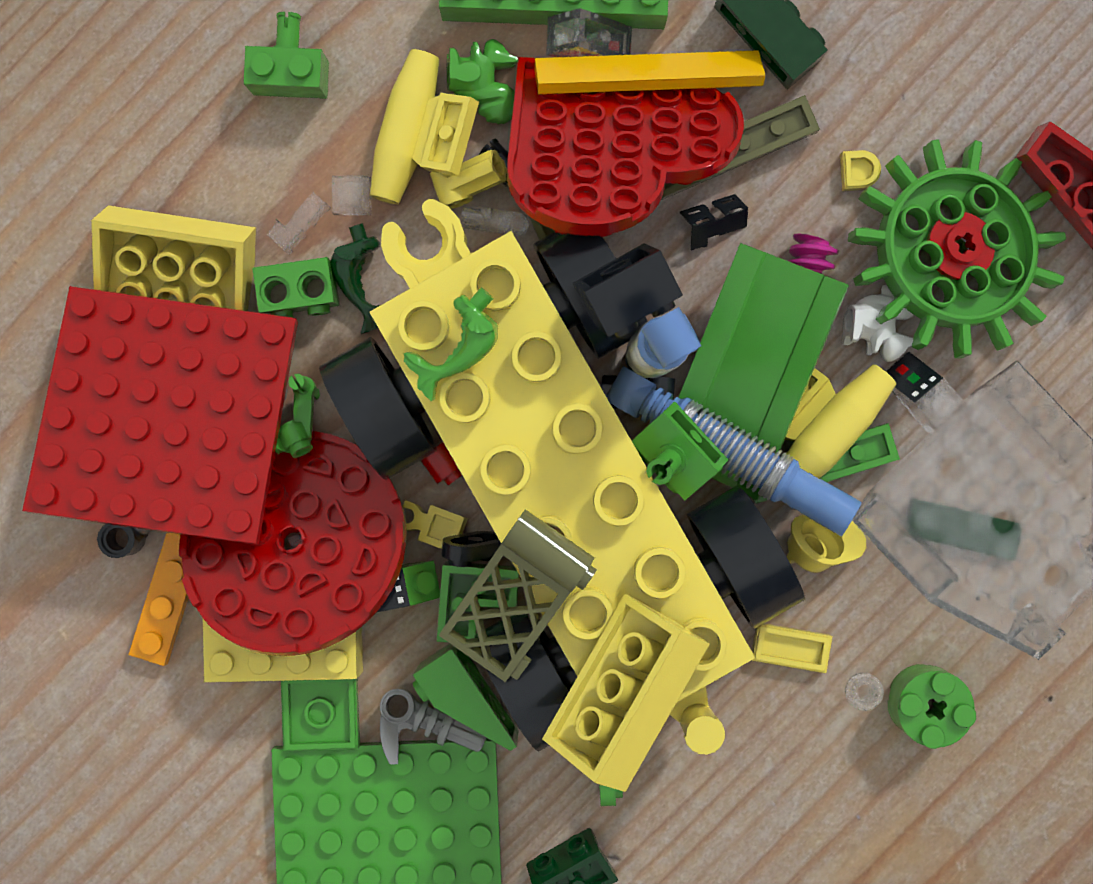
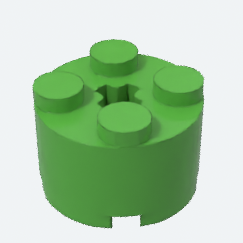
(952, 706)

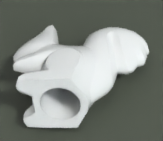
(862, 324)

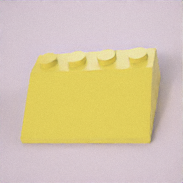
(173, 257)

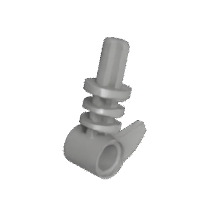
(426, 718)

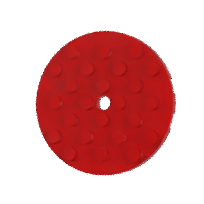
(321, 588)

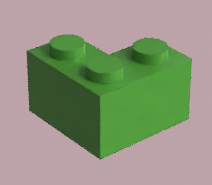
(455, 586)

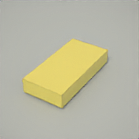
(792, 647)

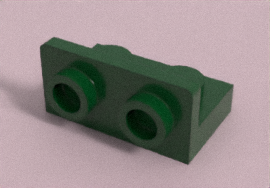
(573, 862)

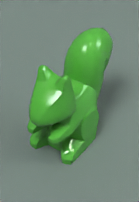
(476, 79)

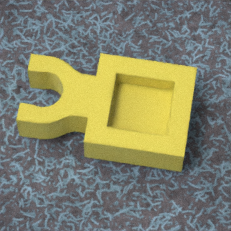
(434, 524)

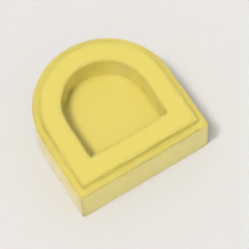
(859, 169)

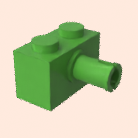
(285, 67)
(678, 452)

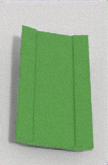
(762, 346)

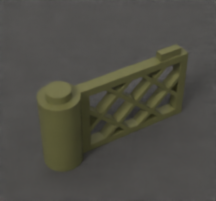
(551, 562)

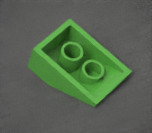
(462, 693)

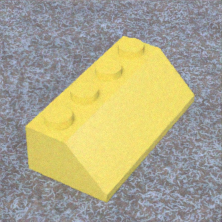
(624, 693)

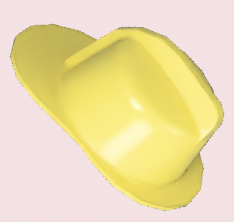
(819, 548)

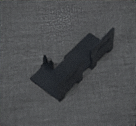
(713, 227)

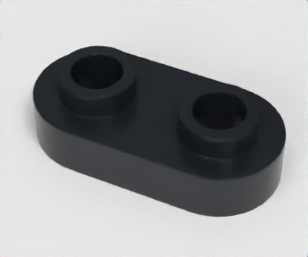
(470, 547)

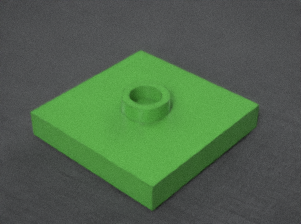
(320, 715)

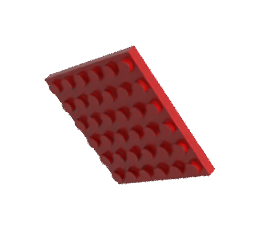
(162, 416)

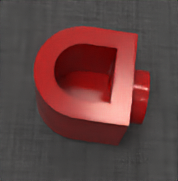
(442, 466)

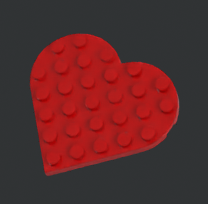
(605, 156)

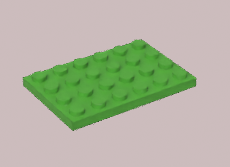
(387, 823)

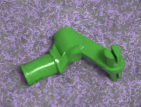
(296, 434)

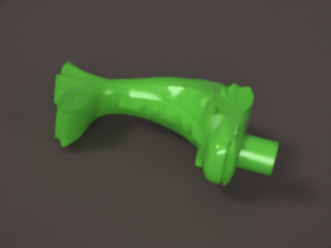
(477, 341)

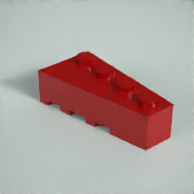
(1065, 170)

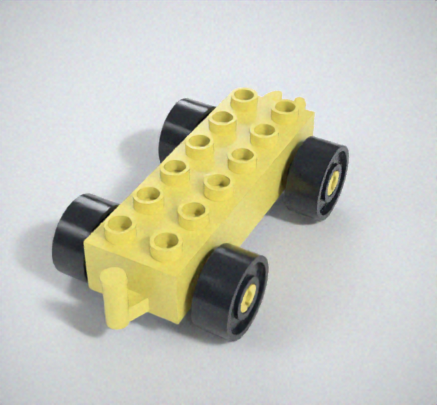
(545, 439)

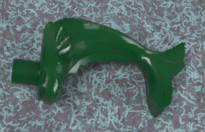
(346, 267)

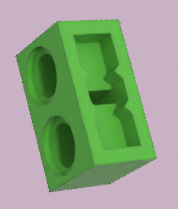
(296, 278)

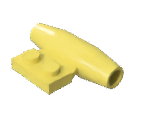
(419, 129)
(832, 422)

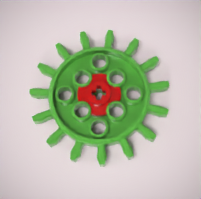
(957, 248)

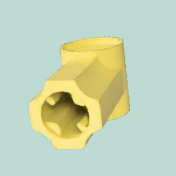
(474, 177)

